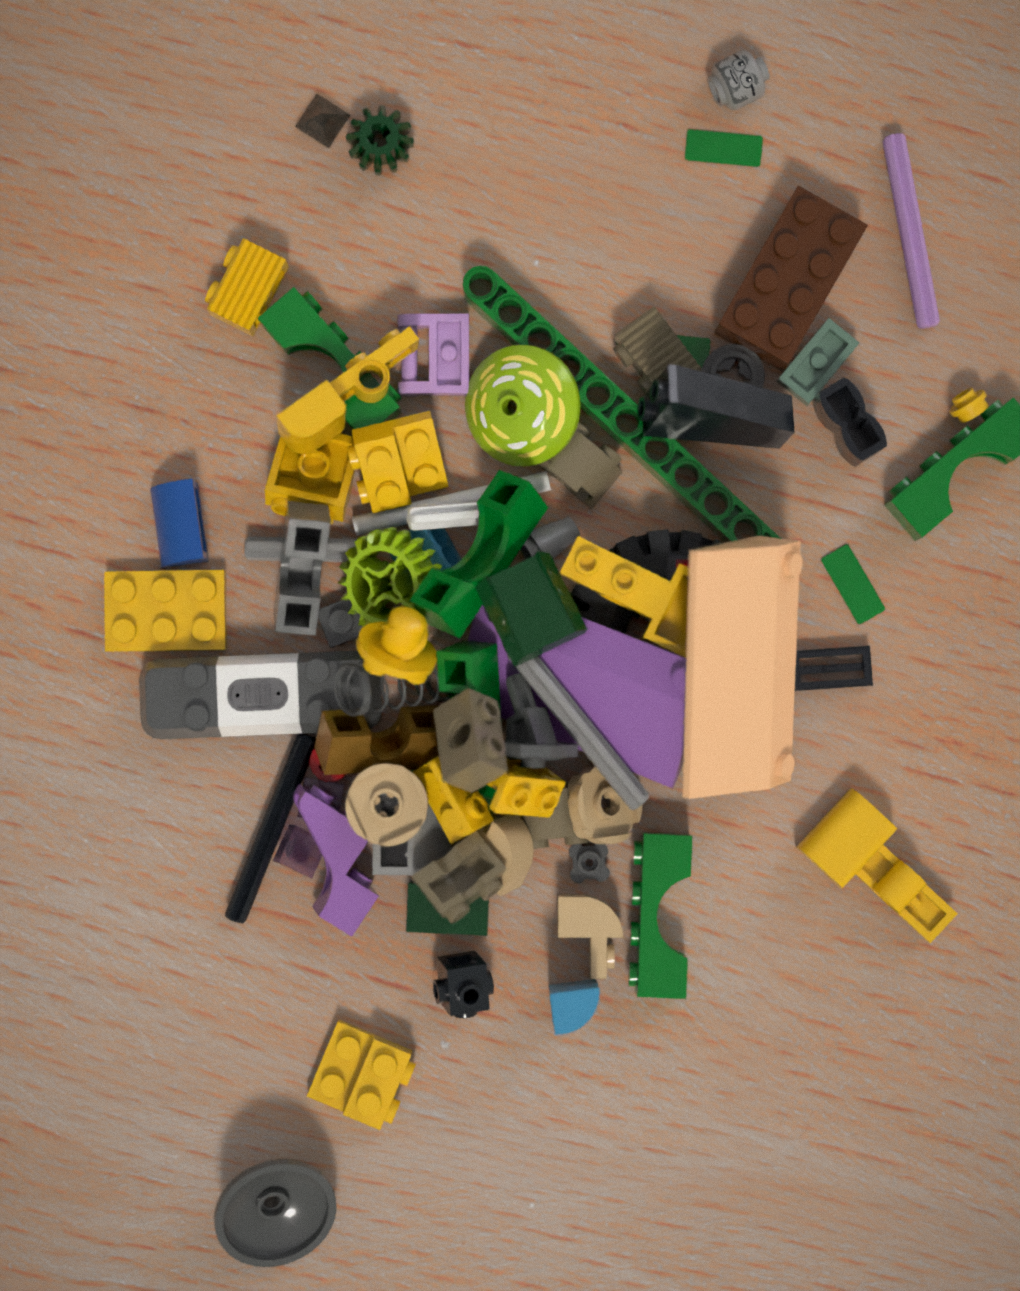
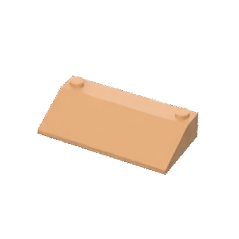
(741, 666)

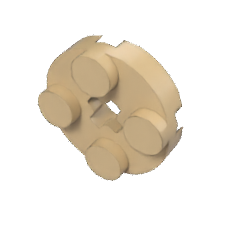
(587, 814)
(376, 826)

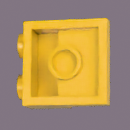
(397, 461)
(312, 478)
(362, 1075)

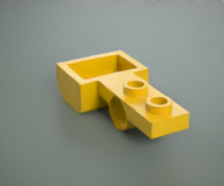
(322, 411)
(636, 590)
(851, 844)

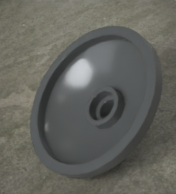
(276, 1228)

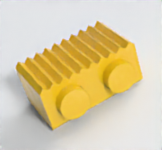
(246, 286)

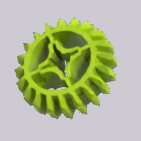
(370, 578)

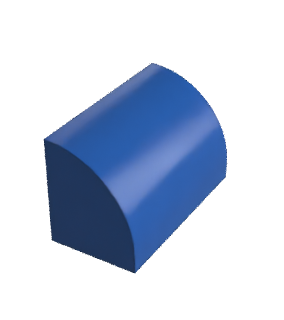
(179, 523)

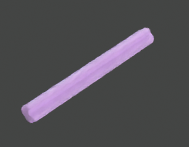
(911, 231)

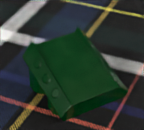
(530, 608)

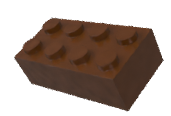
(791, 278)

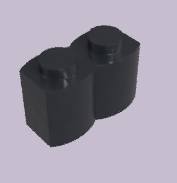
(843, 413)

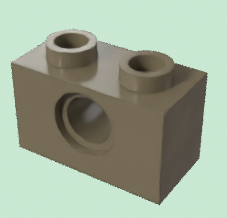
(470, 740)

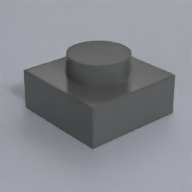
(339, 625)

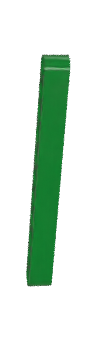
(617, 404)

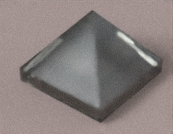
(322, 121)

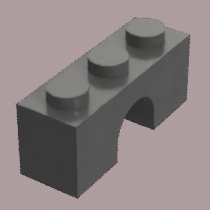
(300, 568)

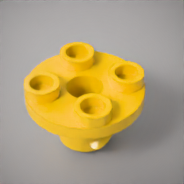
(398, 646)

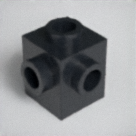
(463, 984)

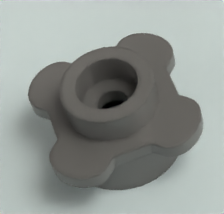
(597, 870)

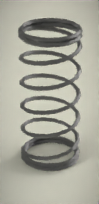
(367, 691)

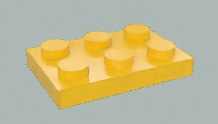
(165, 610)

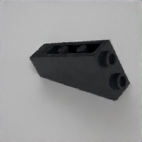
(714, 410)

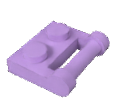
(446, 356)

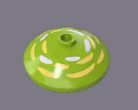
(544, 400)

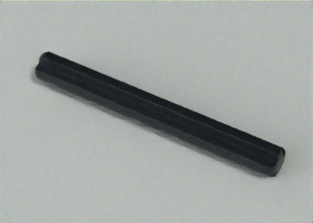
(270, 829)

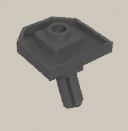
(530, 729)

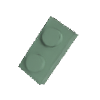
(817, 362)

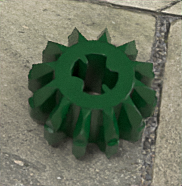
(368, 150)

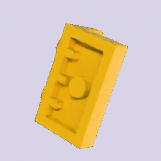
(526, 791)
(454, 808)

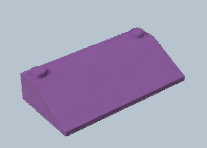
(622, 687)

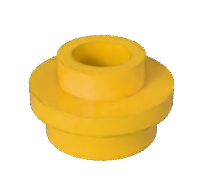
(968, 404)

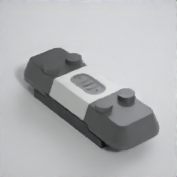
(248, 694)

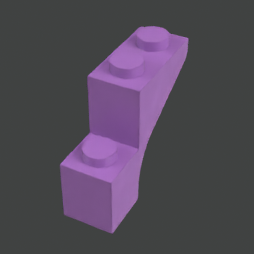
(344, 895)

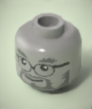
(738, 80)

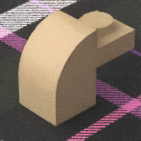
(512, 845)
(593, 919)

